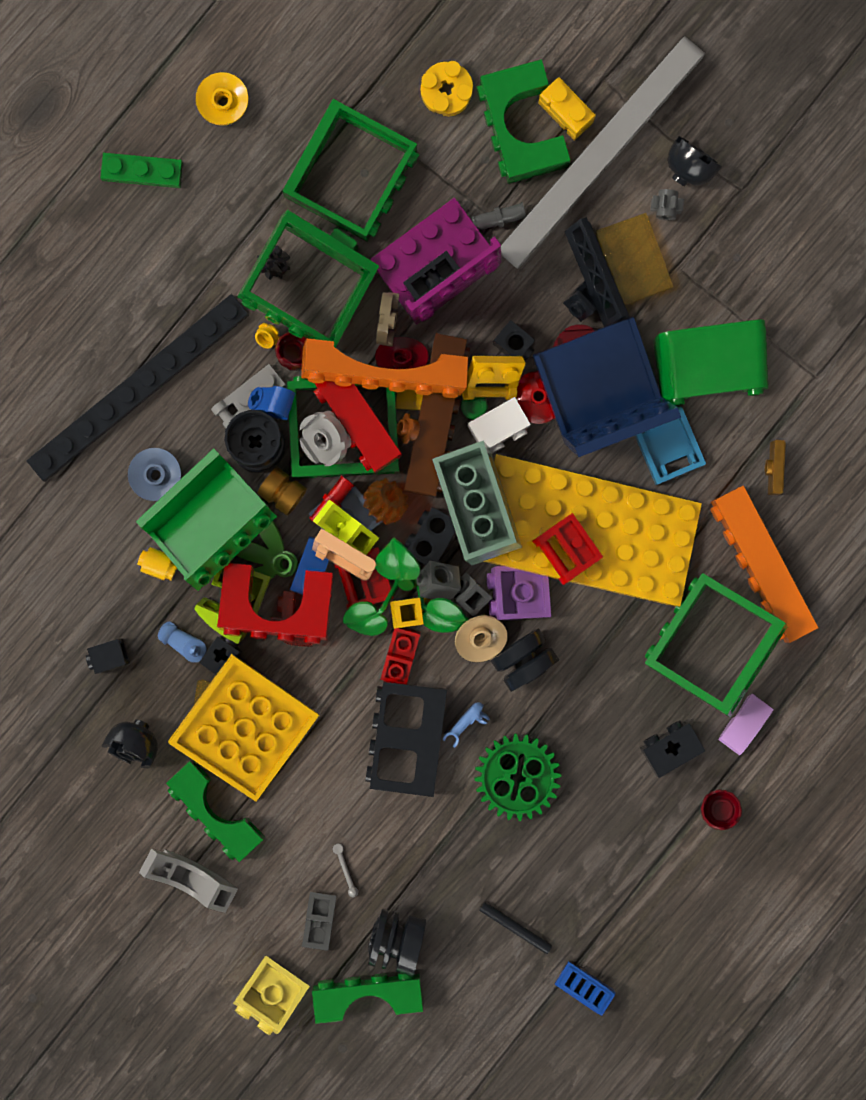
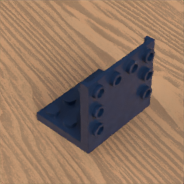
(602, 388)

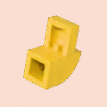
(407, 612)

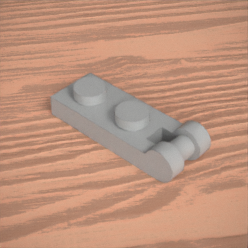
(264, 378)

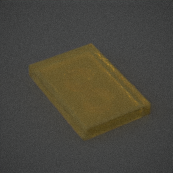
(634, 258)

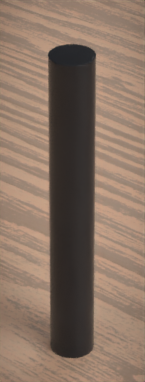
(515, 927)

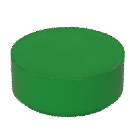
(474, 408)

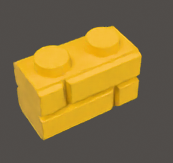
(566, 108)

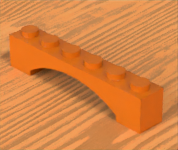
(326, 363)

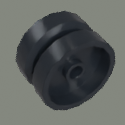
(526, 663)

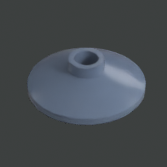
(141, 472)

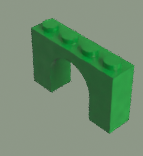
(519, 158)

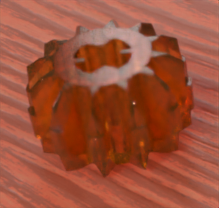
(385, 501)

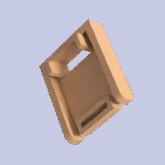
(343, 555)

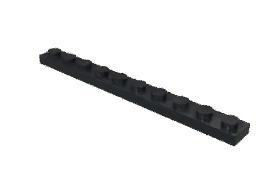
(137, 388)

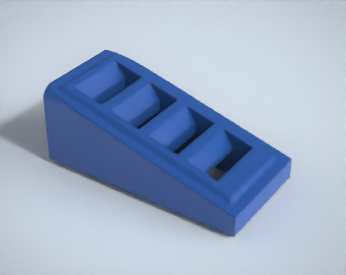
(599, 1008)

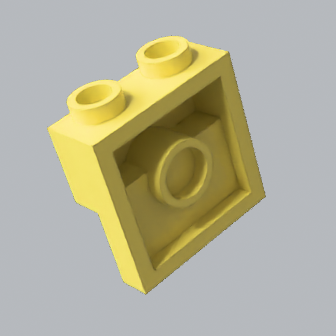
(270, 996)

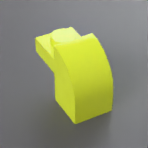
(345, 528)

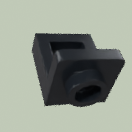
(580, 302)

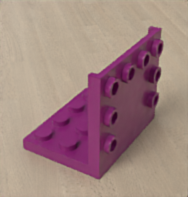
(443, 230)

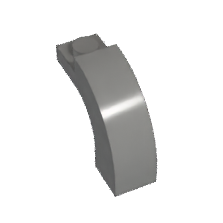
(189, 877)

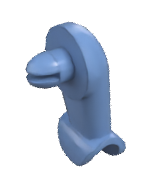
(184, 643)
(472, 714)

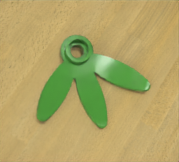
(272, 557)

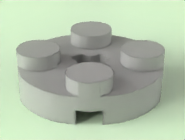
(336, 438)

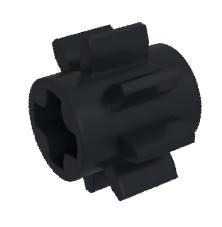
(279, 266)

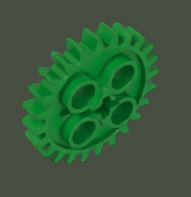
(541, 781)

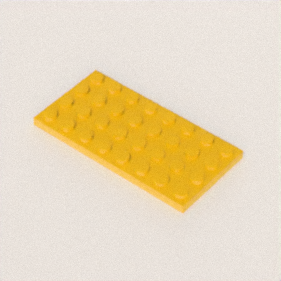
(639, 532)

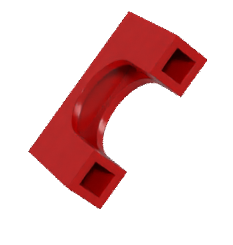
(308, 622)

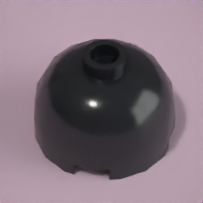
(691, 163)
(132, 743)

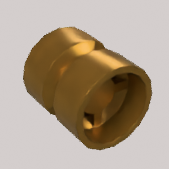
(282, 491)

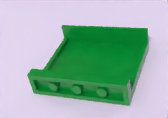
(206, 519)

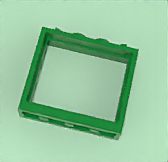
(314, 148)
(329, 246)
(334, 470)
(754, 664)

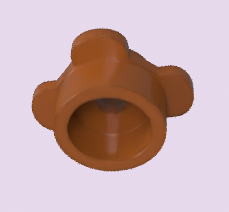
(408, 428)

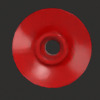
(536, 411)

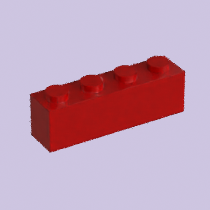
(360, 423)

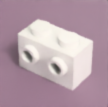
(500, 425)

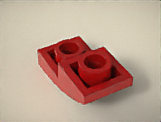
(400, 655)

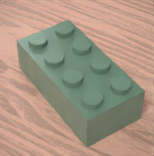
(477, 503)

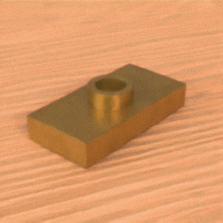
(775, 467)

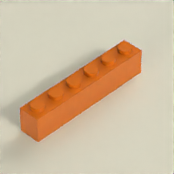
(763, 563)

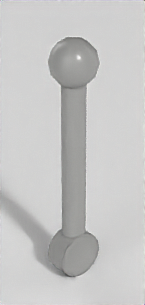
(338, 849)

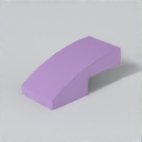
(745, 724)

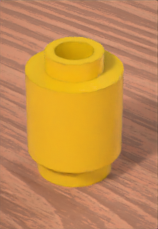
(156, 564)

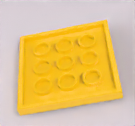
(243, 728)

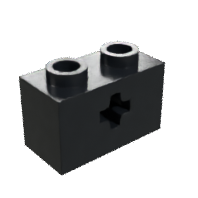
(431, 275)
(687, 748)

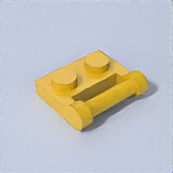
(494, 370)

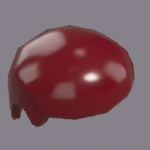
(290, 351)
(721, 809)

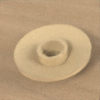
(485, 645)

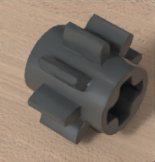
(667, 204)

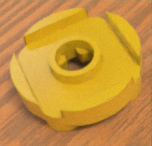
(448, 73)

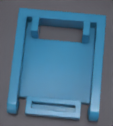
(668, 444)

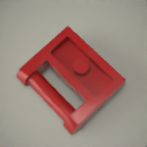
(575, 544)
(375, 588)

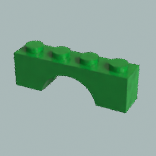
(236, 836)
(333, 999)

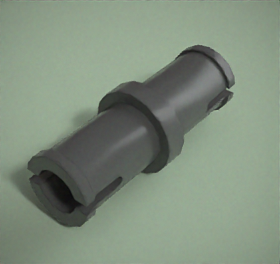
(499, 217)

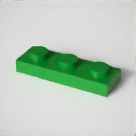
(141, 170)

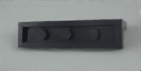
(596, 272)

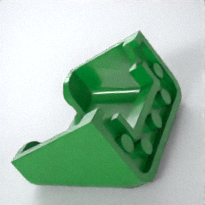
(712, 360)

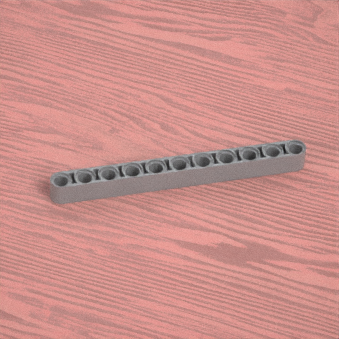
(601, 152)

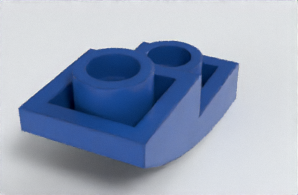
(310, 563)

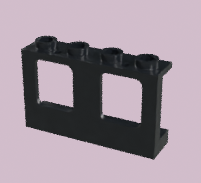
(423, 741)

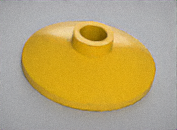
(222, 86)

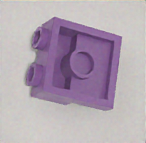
(518, 594)

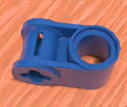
(272, 400)

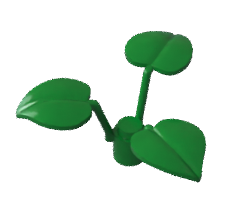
(400, 564)

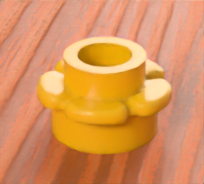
(267, 335)

